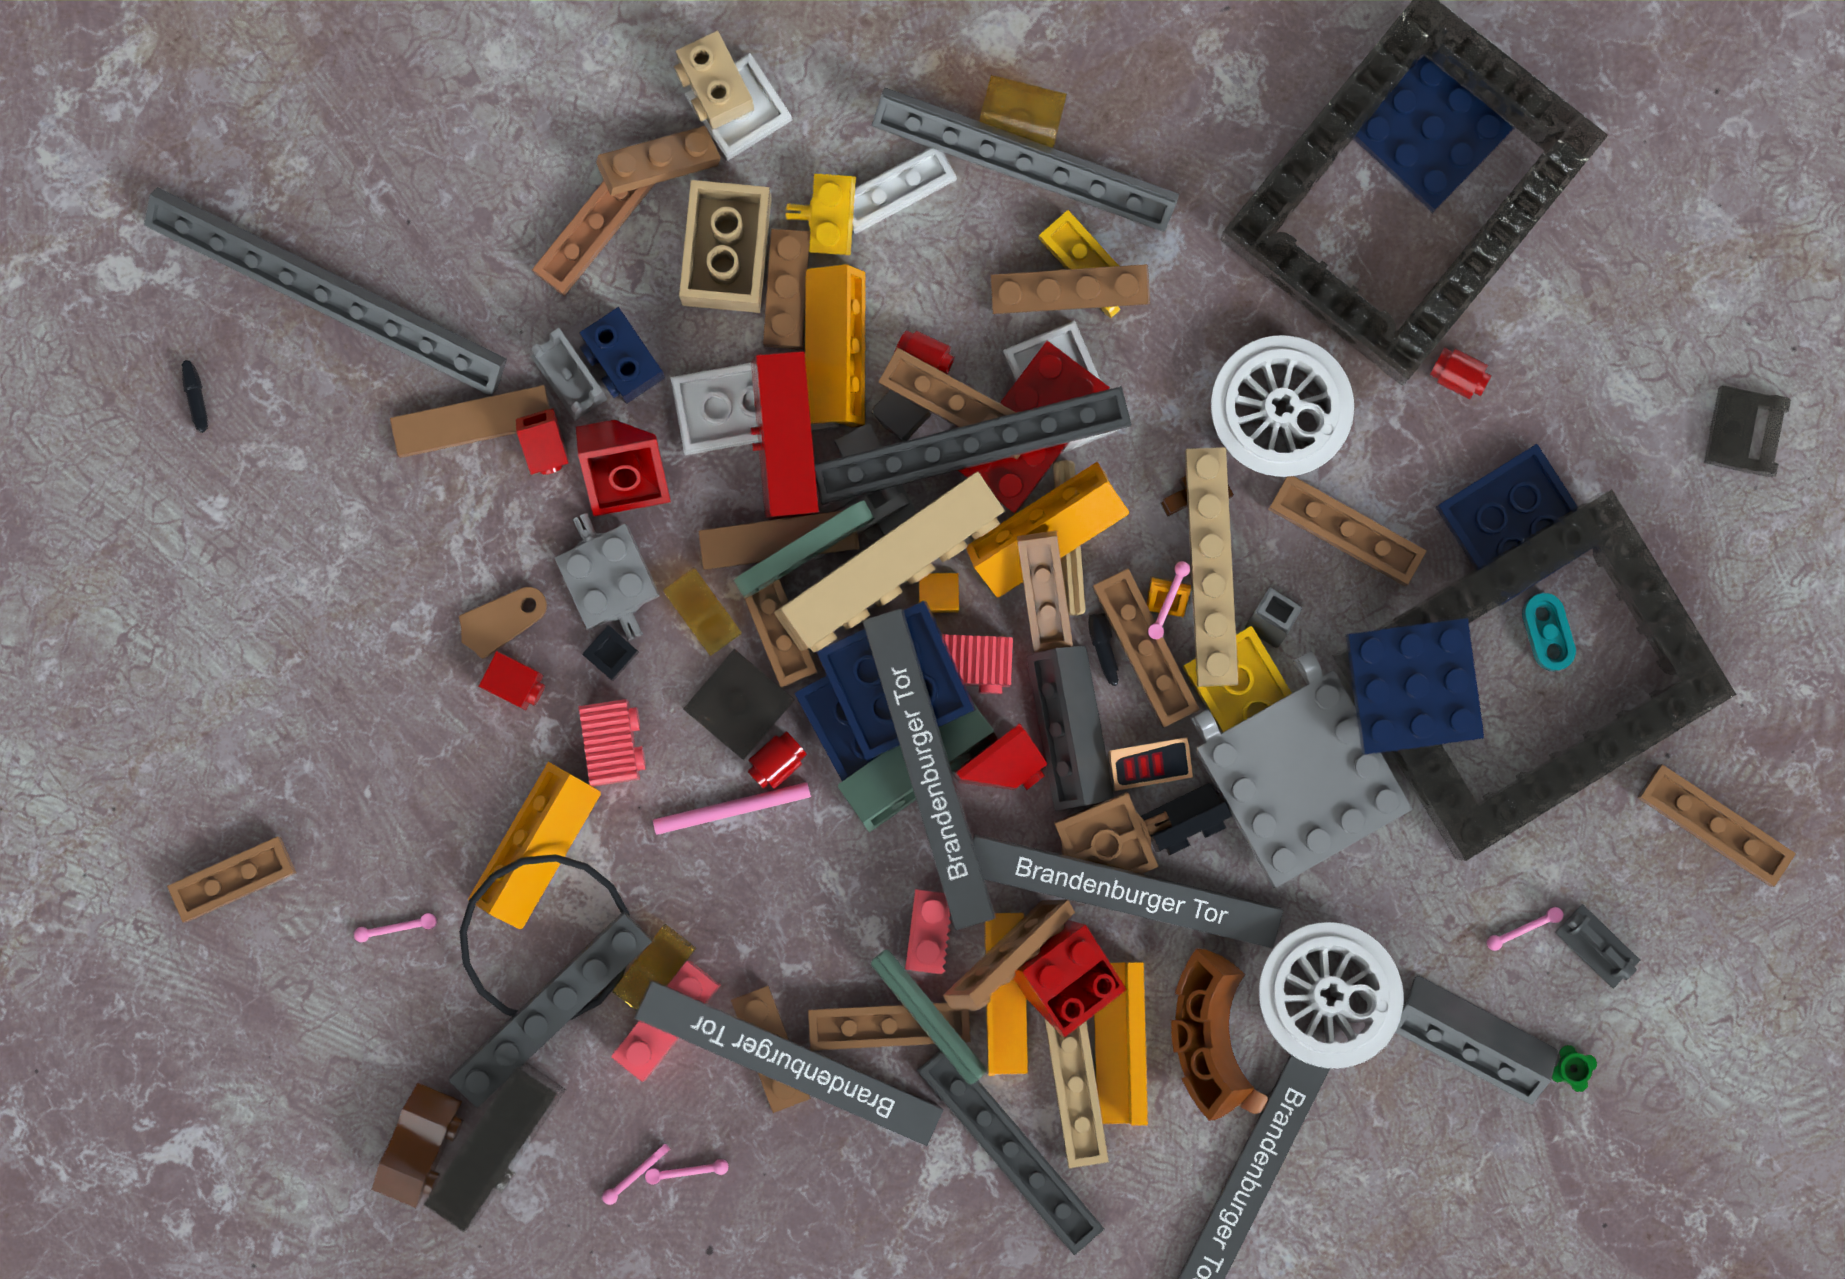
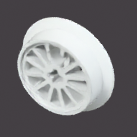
(1331, 426)
(1382, 997)

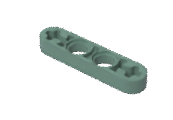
(804, 549)

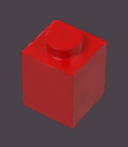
(542, 442)
(512, 681)

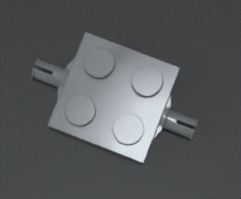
(607, 577)

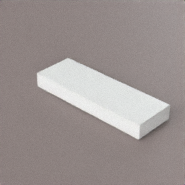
(900, 187)

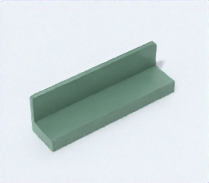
(884, 783)

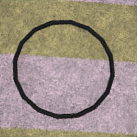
(501, 872)

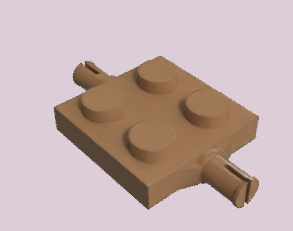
(1112, 835)

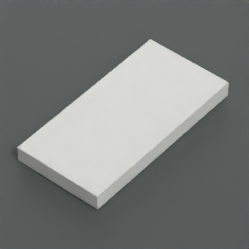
(718, 409)

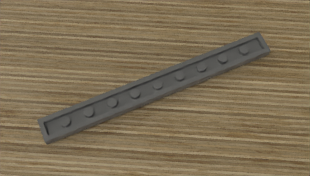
(324, 291)

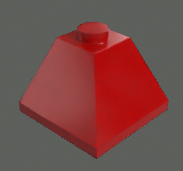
(620, 467)
(1006, 763)

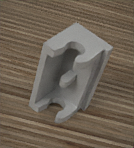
(567, 375)

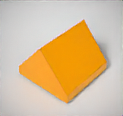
(1157, 594)

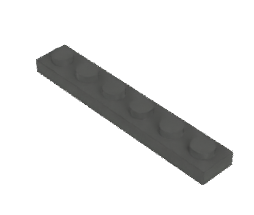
(550, 1009)

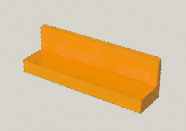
(835, 344)
(1074, 509)
(542, 827)
(1005, 1011)
(1122, 1051)

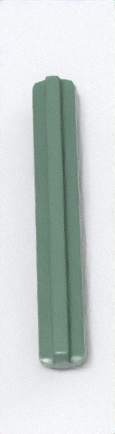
(928, 1017)

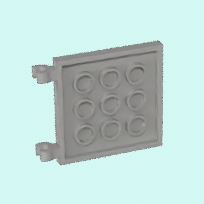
(1300, 776)

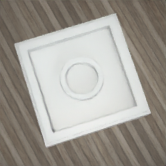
(752, 127)

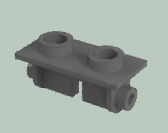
(1598, 946)

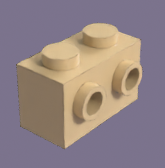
(714, 80)

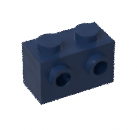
(621, 355)

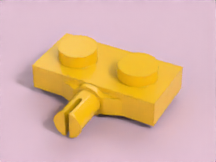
(829, 214)

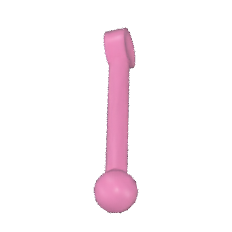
(1156, 630)
(1552, 915)
(427, 921)
(654, 1175)
(611, 1195)

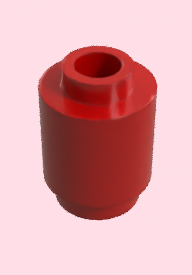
(927, 350)
(1461, 373)
(776, 760)

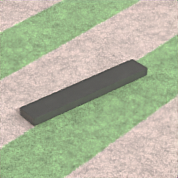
(1013, 1153)

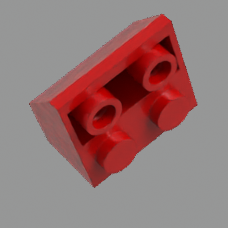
(1069, 978)

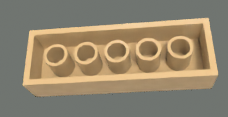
(890, 561)

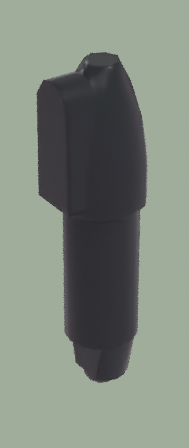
(192, 386)
(1100, 638)

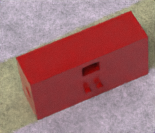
(784, 434)

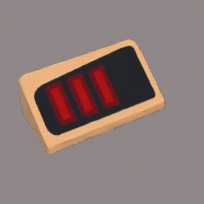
(1150, 764)

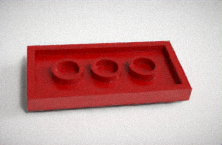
(1045, 381)

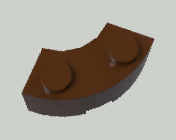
(417, 1145)

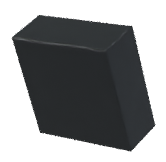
(610, 653)

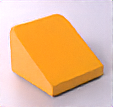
(940, 592)

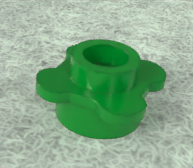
(1585, 1067)

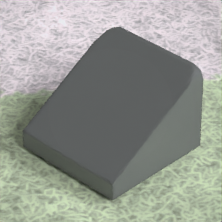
(899, 415)
(1274, 617)

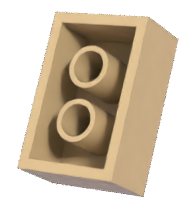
(725, 246)

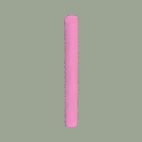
(731, 808)

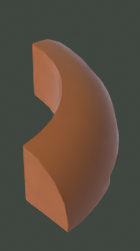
(1203, 1035)

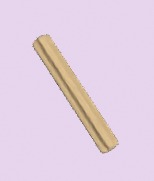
(1072, 561)

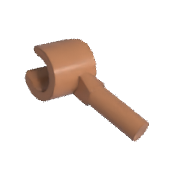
(1254, 1102)

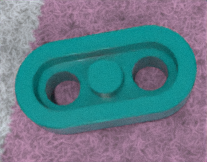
(1552, 631)

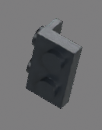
(1189, 815)

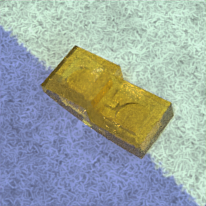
(702, 611)
(657, 963)

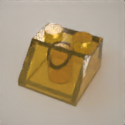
(1023, 109)

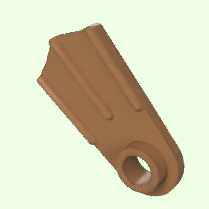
(500, 621)

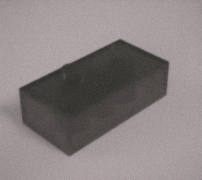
(495, 1147)

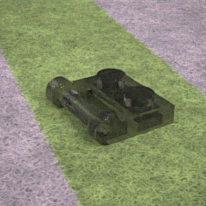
(1734, 428)

